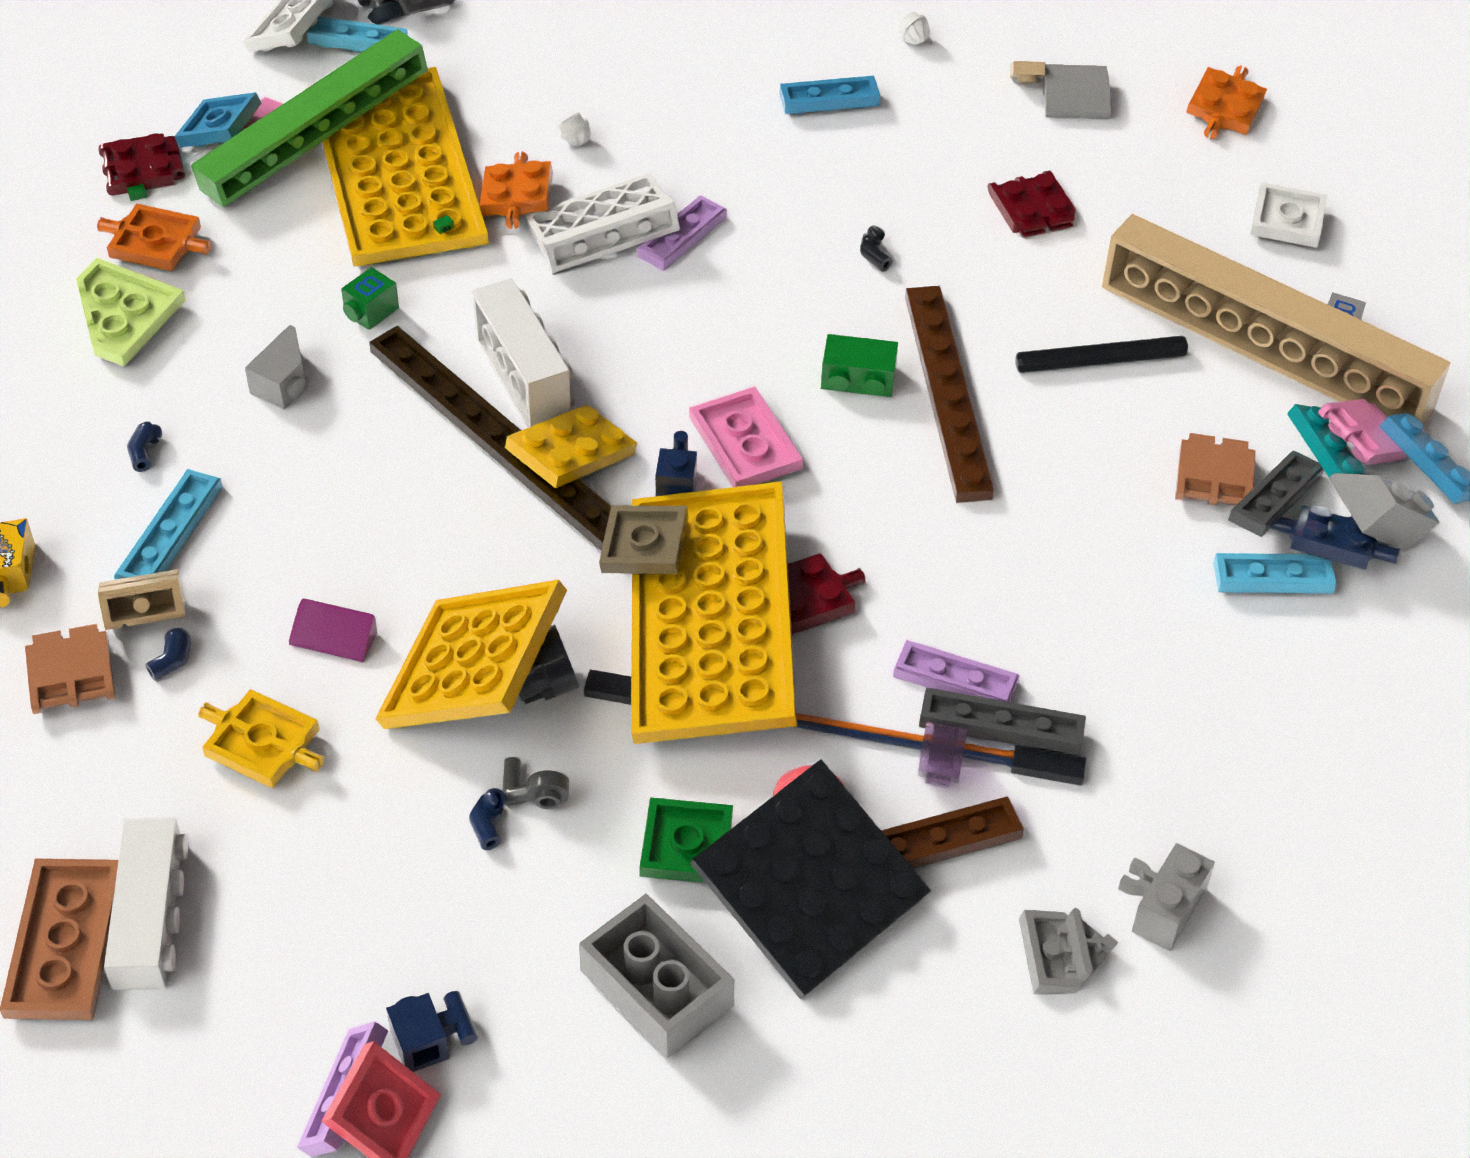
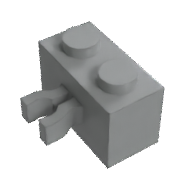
(1167, 895)

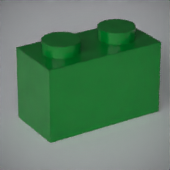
(859, 365)

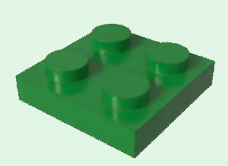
(677, 834)

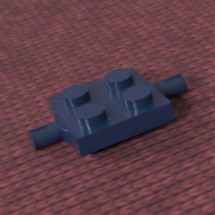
(1333, 538)

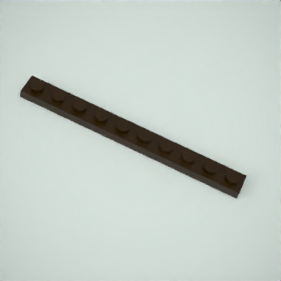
(487, 428)

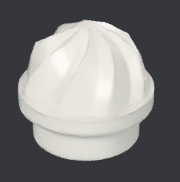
(914, 28)
(575, 130)

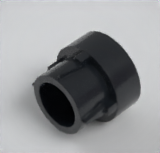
(551, 671)

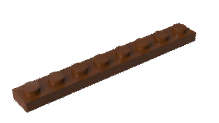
(948, 395)

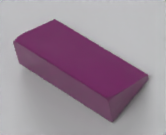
(333, 630)

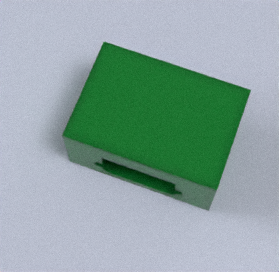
(136, 192)
(443, 224)

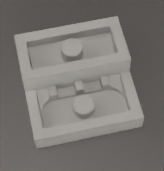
(1076, 91)

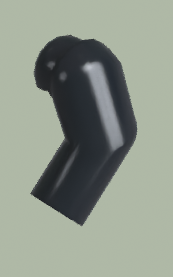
(871, 248)

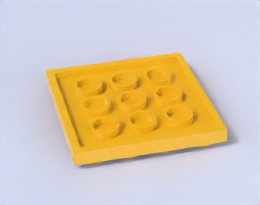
(472, 655)

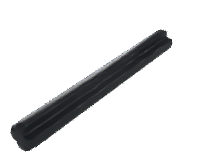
(1101, 354)

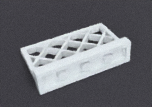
(600, 236)

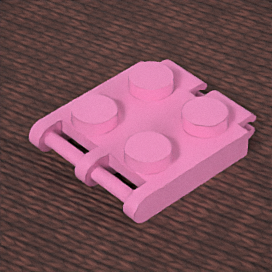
(1359, 423)

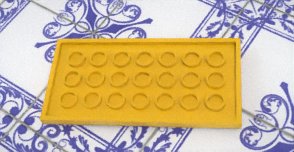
(401, 173)
(719, 633)

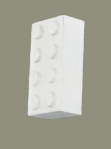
(522, 352)

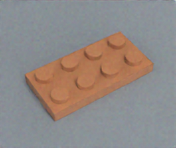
(61, 940)

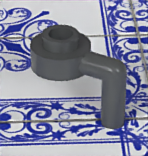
(544, 788)

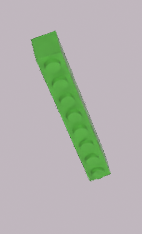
(309, 118)

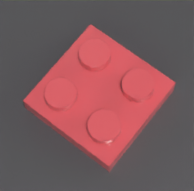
(381, 1105)

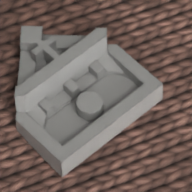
(1061, 950)

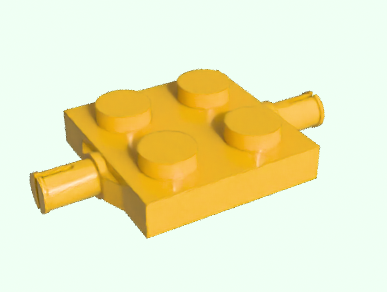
(260, 738)

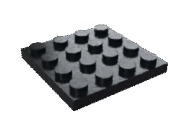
(810, 878)

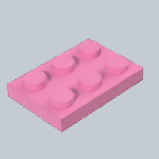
(745, 438)

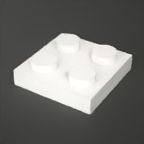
(1289, 214)

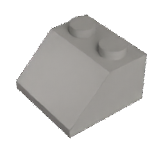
(1386, 508)

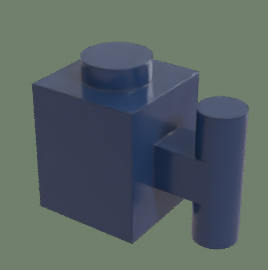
(676, 468)
(422, 1031)

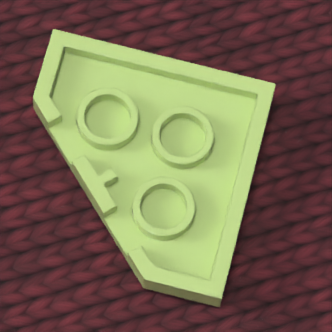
(124, 309)

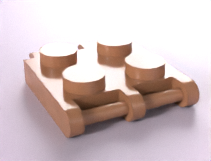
(1214, 470)
(69, 668)

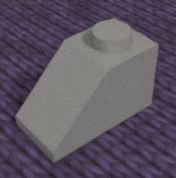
(278, 370)

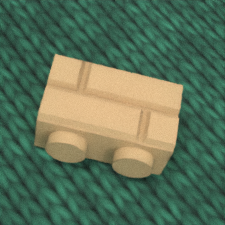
(141, 599)

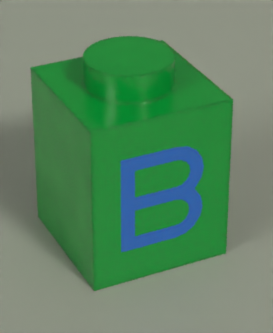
(370, 298)

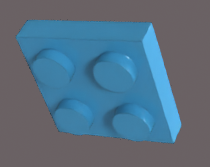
(218, 120)

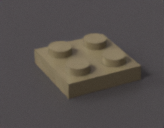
(644, 539)

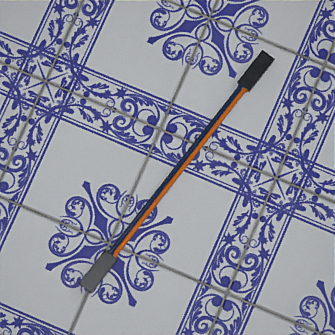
(1025, 761)

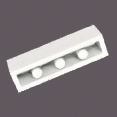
(144, 904)

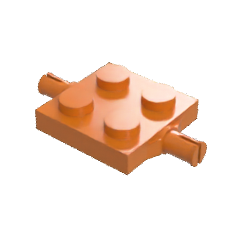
(1226, 101)
(516, 189)
(153, 237)

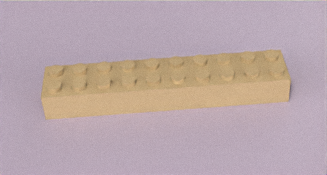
(1271, 321)

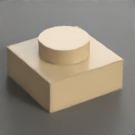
(1027, 71)

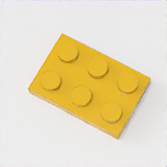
(571, 445)

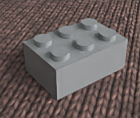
(656, 975)

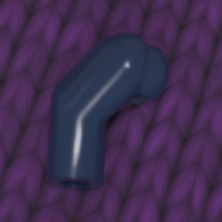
(137, 444)

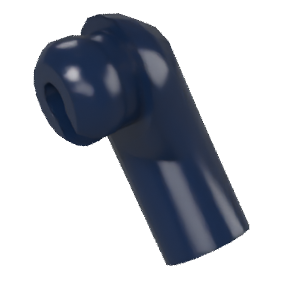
(174, 656)
(485, 815)

